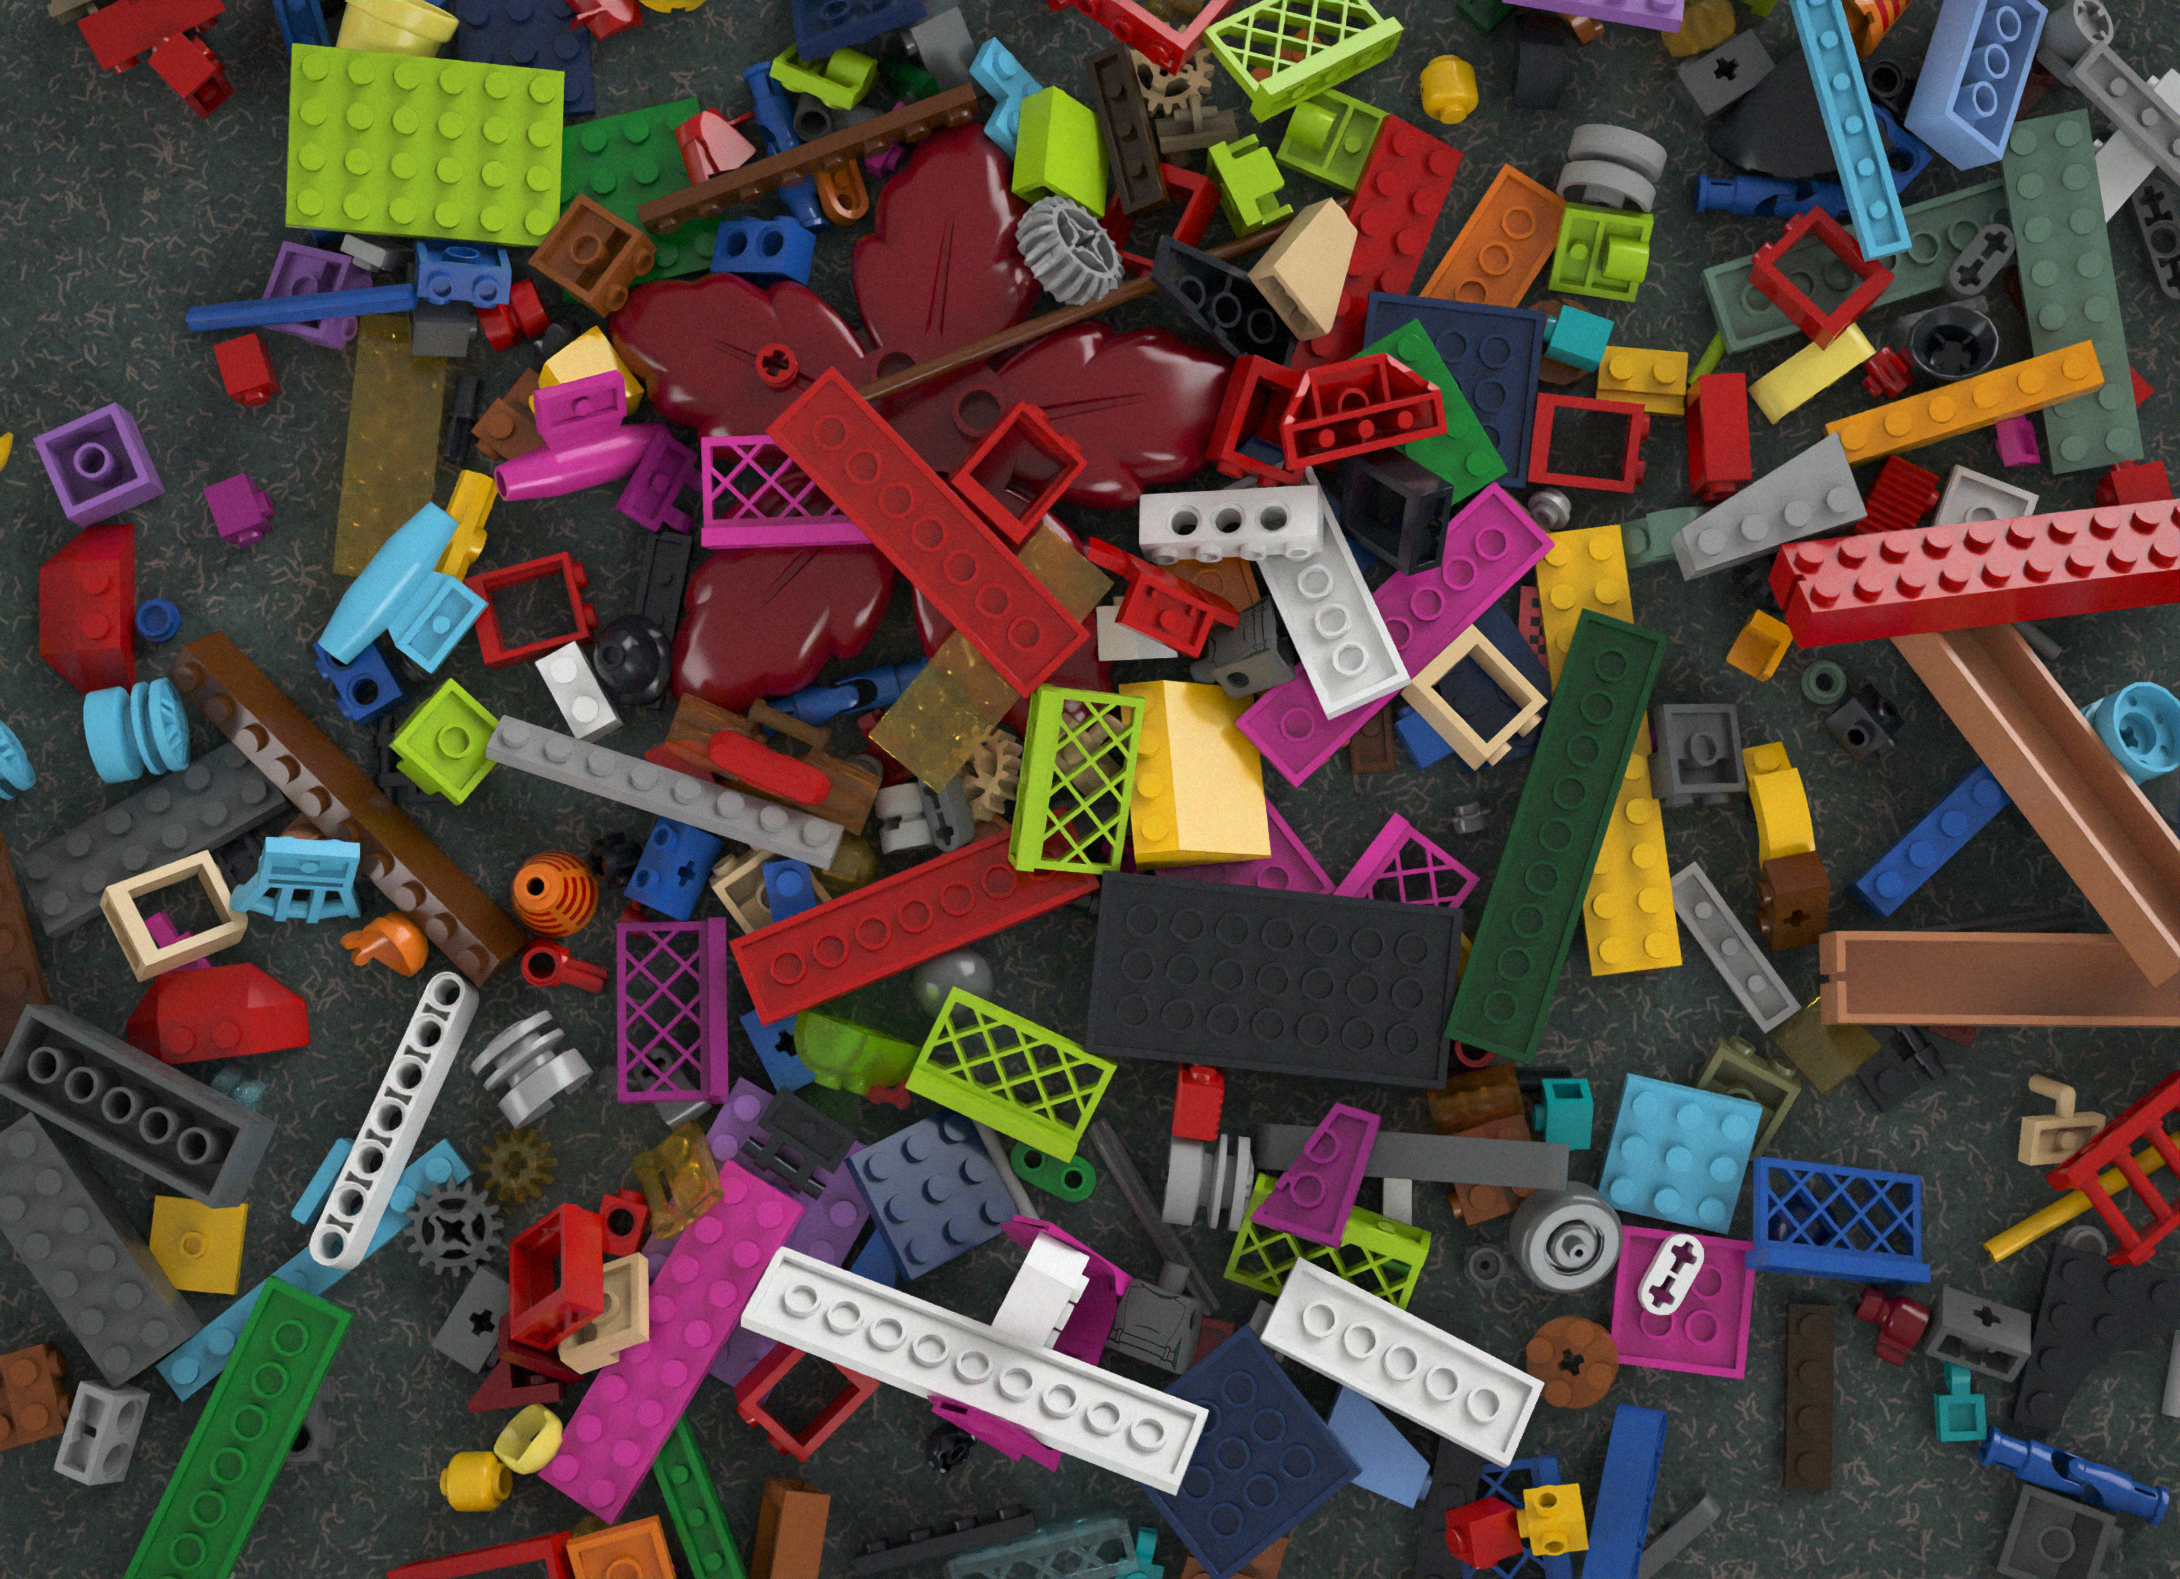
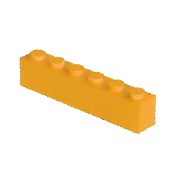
(1969, 404)

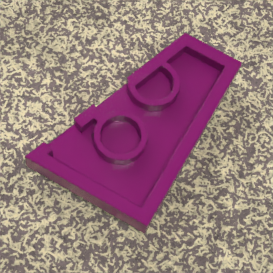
(1323, 1182)

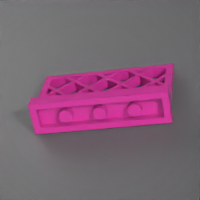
(765, 531)
(1386, 848)

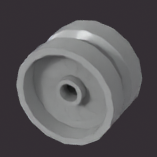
(1611, 168)

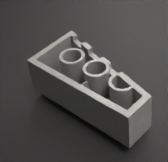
(1791, 504)

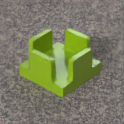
(1247, 185)
(446, 743)

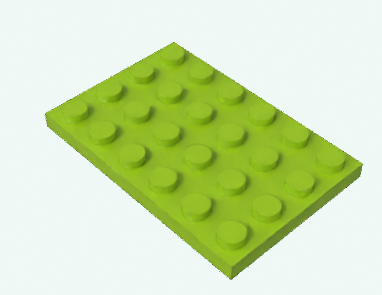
(423, 147)

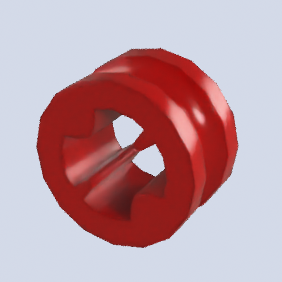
(769, 354)

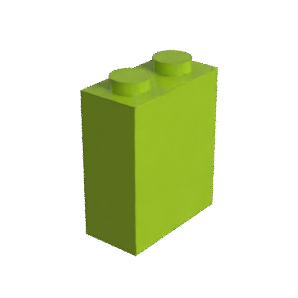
(1060, 152)

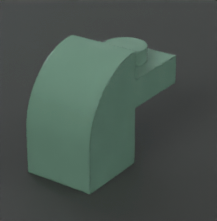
(1648, 538)

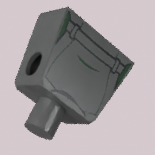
(1250, 656)
(1159, 1321)

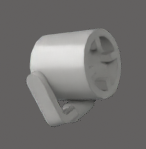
(2070, 34)

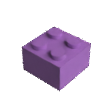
(99, 465)

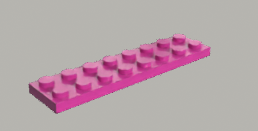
(1483, 557)
(690, 1320)

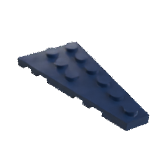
(1480, 698)

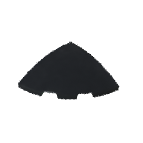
(1780, 127)

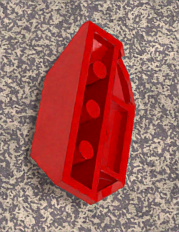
(1358, 410)
(91, 609)
(217, 1015)

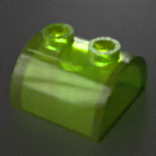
(851, 1052)

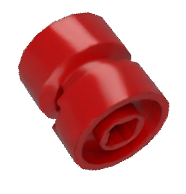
(521, 317)

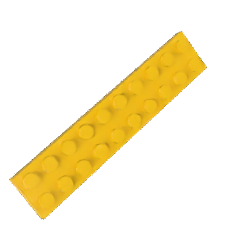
(1630, 895)

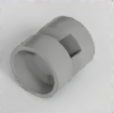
(903, 818)

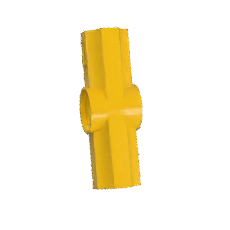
(470, 508)

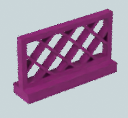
(712, 1009)

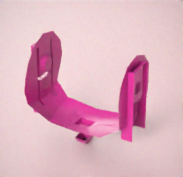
(1080, 1339)

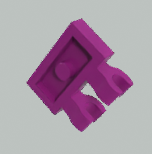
(657, 483)

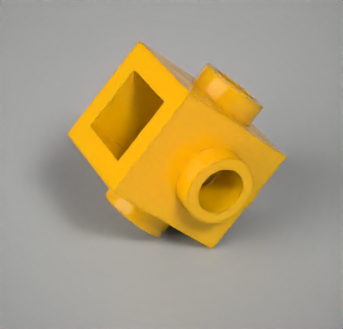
(1553, 1519)

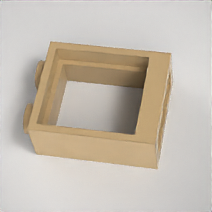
(1449, 724)
(134, 936)

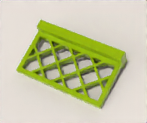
(1314, 73)
(1037, 775)
(994, 1107)
(1364, 1229)

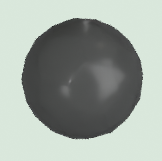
(958, 968)

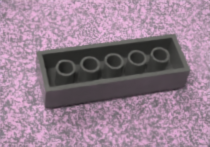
(134, 1106)
(87, 1252)

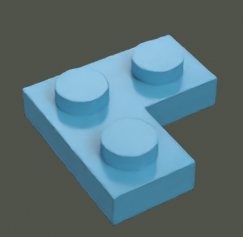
(1007, 84)

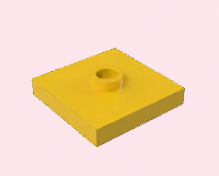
(198, 1244)

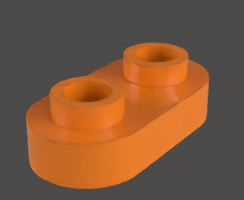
(843, 187)

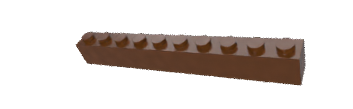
(348, 807)

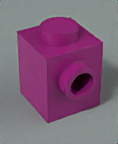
(240, 510)

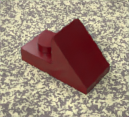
(504, 1390)

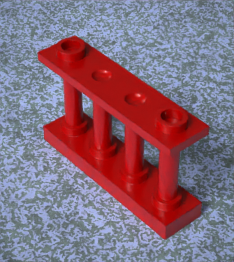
(2113, 1147)

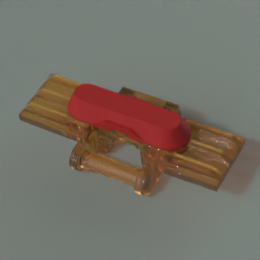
(739, 753)

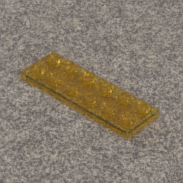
(388, 440)
(959, 692)

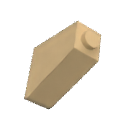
(1308, 269)

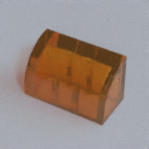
(1476, 1098)

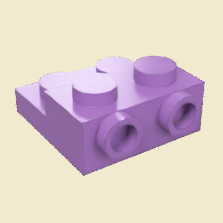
(312, 271)

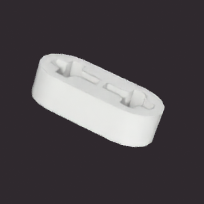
(1680, 1280)

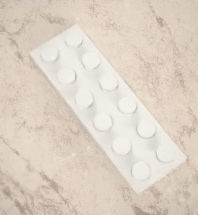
(1332, 617)
(1401, 1362)

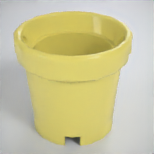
(396, 27)

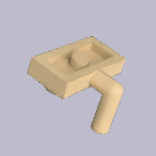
(1070, 755)
(2058, 1135)

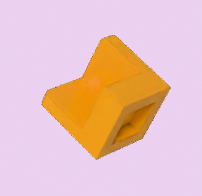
(1760, 646)

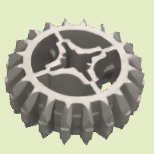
(1069, 251)

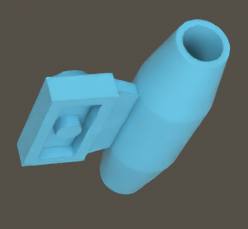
(403, 594)

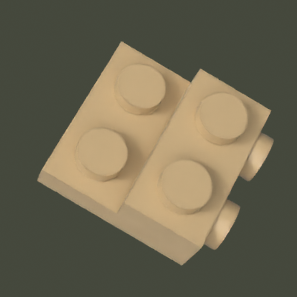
(743, 890)
(621, 1324)

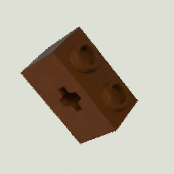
(1792, 901)

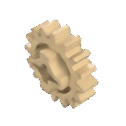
(1186, 80)
(991, 774)

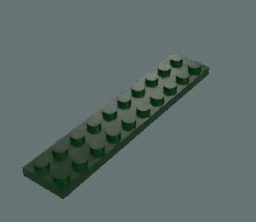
(1556, 837)

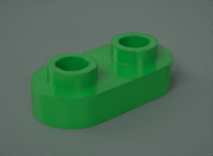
(1052, 1172)

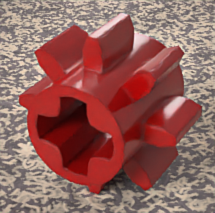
(1889, 372)

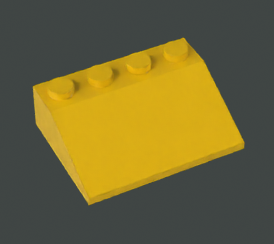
(1194, 778)

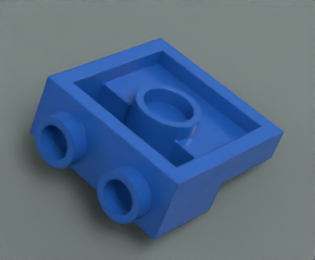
(462, 272)

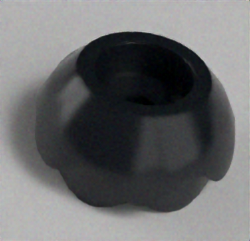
(556, 338)
(948, 1447)

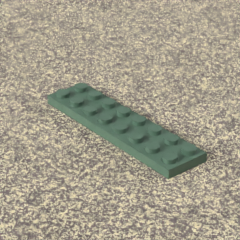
(1937, 235)
(2070, 284)

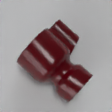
(1899, 1321)

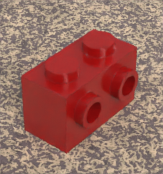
(191, 72)

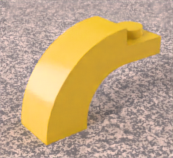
(1777, 802)

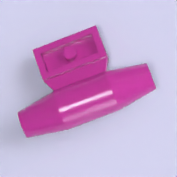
(582, 440)

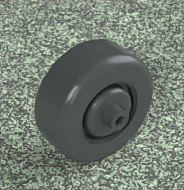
(1566, 1238)

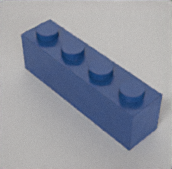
(1928, 842)

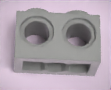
(101, 1432)

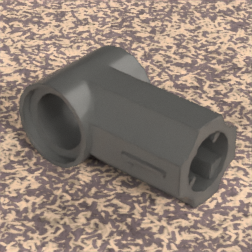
(833, 120)

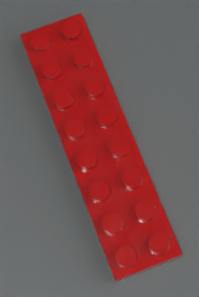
(1394, 217)
(927, 532)
(901, 923)

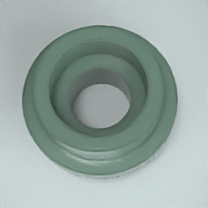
(1833, 672)

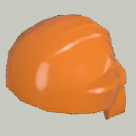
(391, 941)

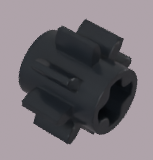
(614, 860)

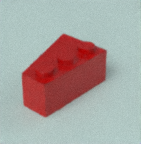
(136, 25)

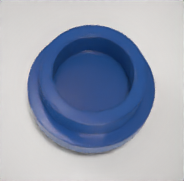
(158, 620)

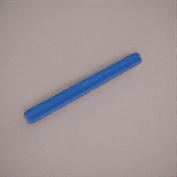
(303, 308)

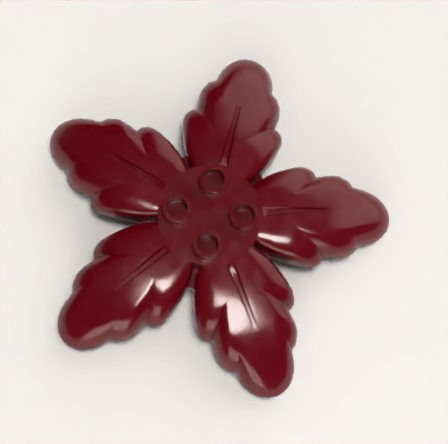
(924, 285)

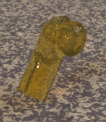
(1167, 9)

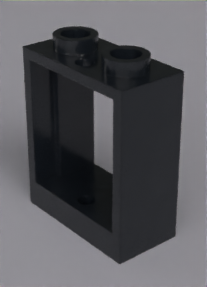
(1427, 498)

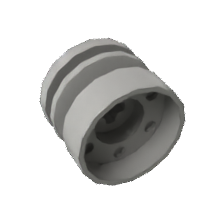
(530, 1068)
(1207, 1181)

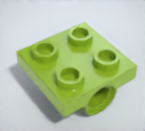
(837, 79)
(1330, 138)
(1601, 252)

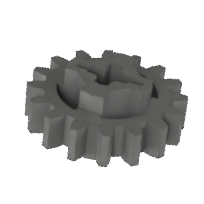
(441, 1241)

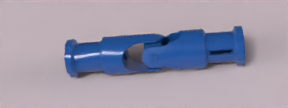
(776, 124)
(1745, 195)
(818, 703)
(2076, 1478)

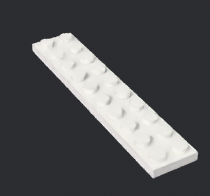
(971, 1363)

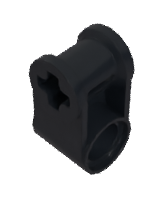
(1899, 87)

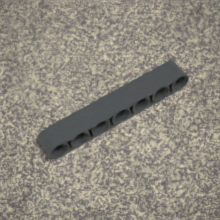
(1433, 1157)

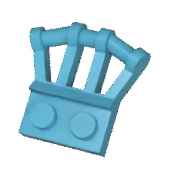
(302, 864)

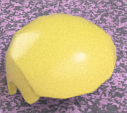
(515, 1444)

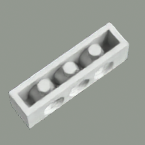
(1211, 511)

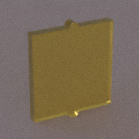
(1824, 1051)

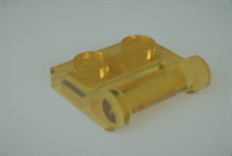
(690, 1177)

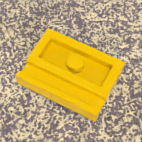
(1644, 378)

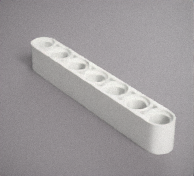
(375, 1133)

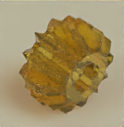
(1702, 27)
(508, 1152)

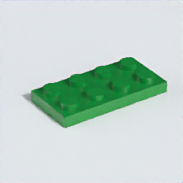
(1465, 452)

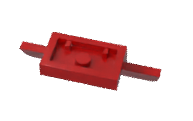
(1161, 602)

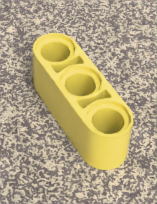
(1808, 373)

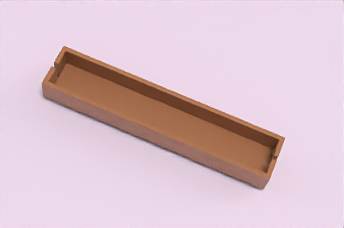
(2061, 782)
(1989, 981)

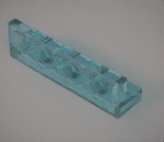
(1050, 1541)

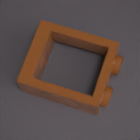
(789, 1530)

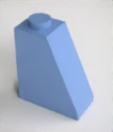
(1387, 1458)

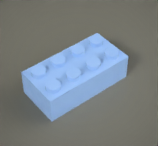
(1975, 78)

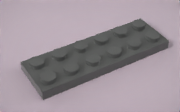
(157, 826)

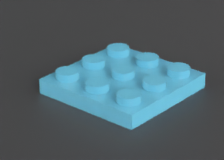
(1678, 1153)

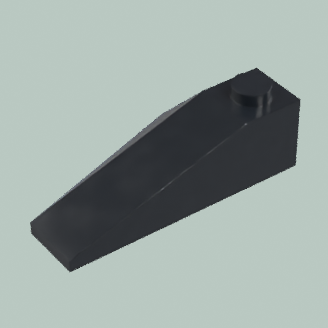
(1222, 302)

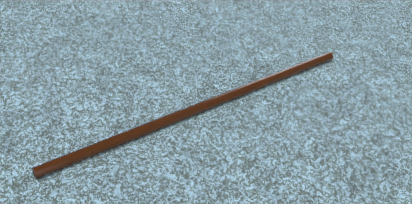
(1058, 318)

